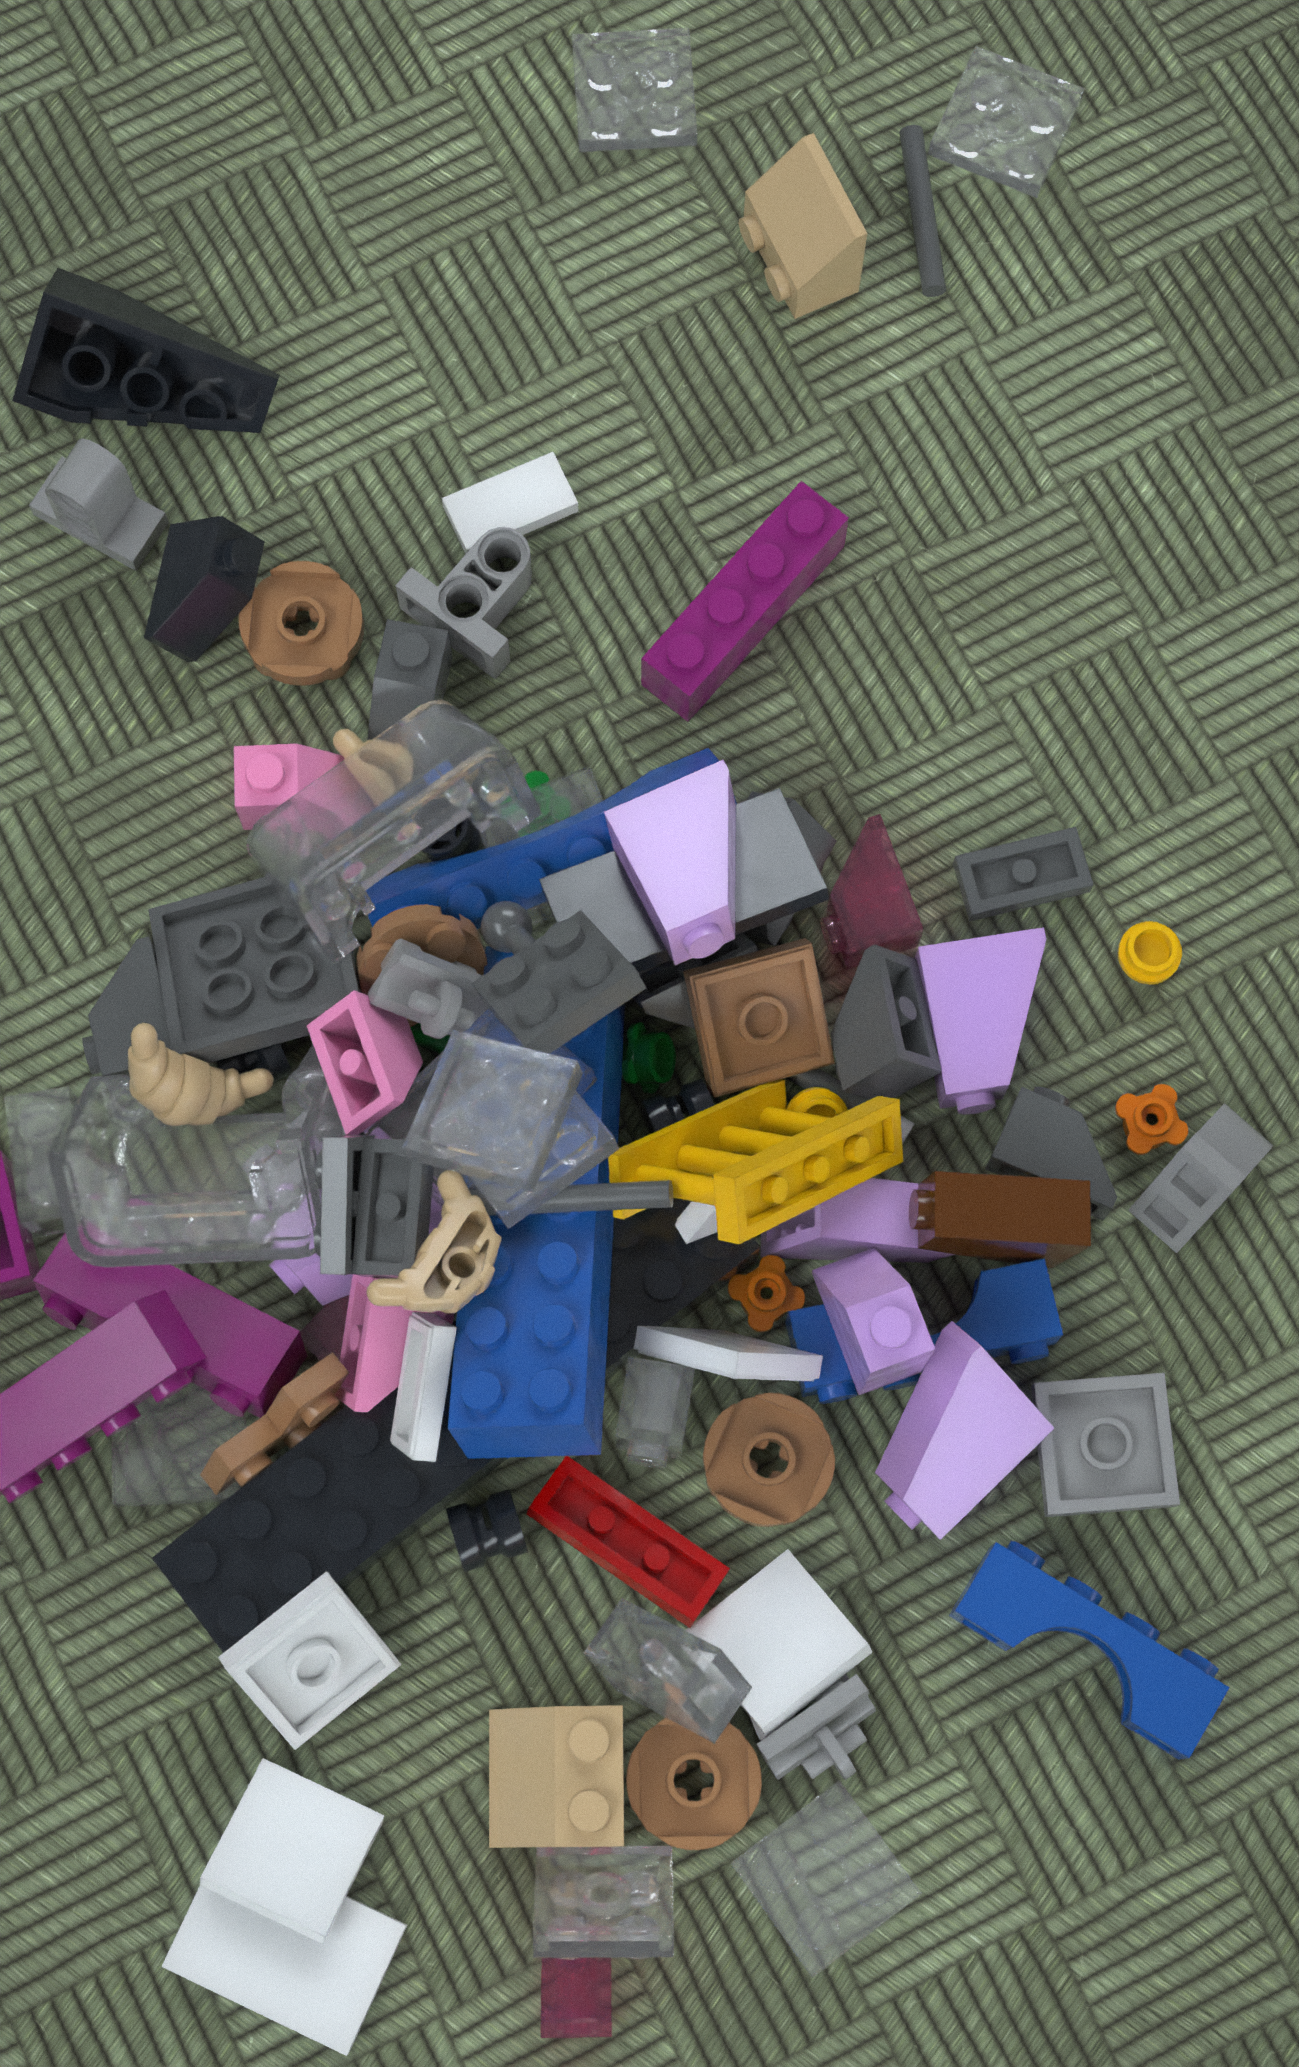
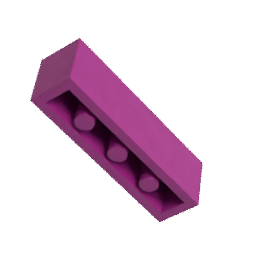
(744, 601)
(245, 1348)
(92, 1389)

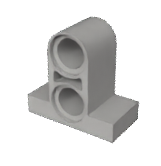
(96, 503)
(478, 584)
(1200, 1177)

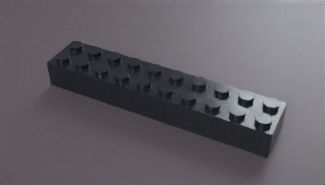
(355, 1497)

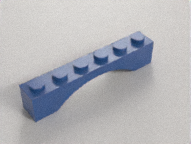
(513, 869)

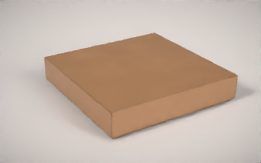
(759, 1017)

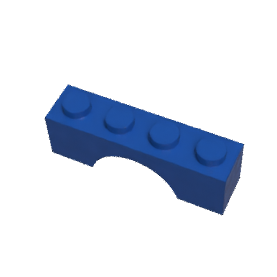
(1007, 1314)
(1163, 1694)

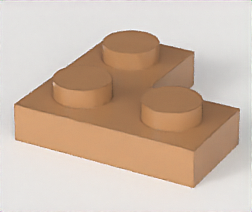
(287, 1422)

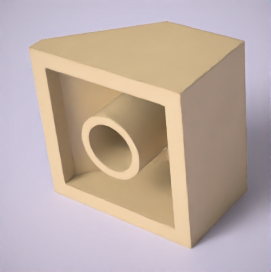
(804, 230)
(556, 1777)

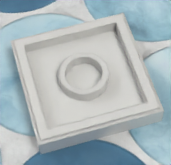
(728, 1353)
(782, 1640)
(309, 1660)
(292, 1850)

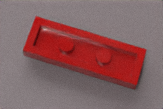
(628, 1541)

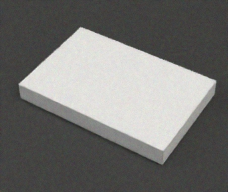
(283, 1973)

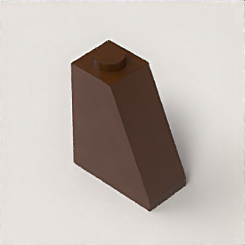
(1002, 1216)

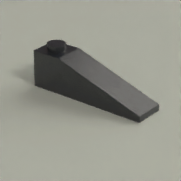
(124, 361)

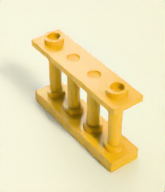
(763, 1157)

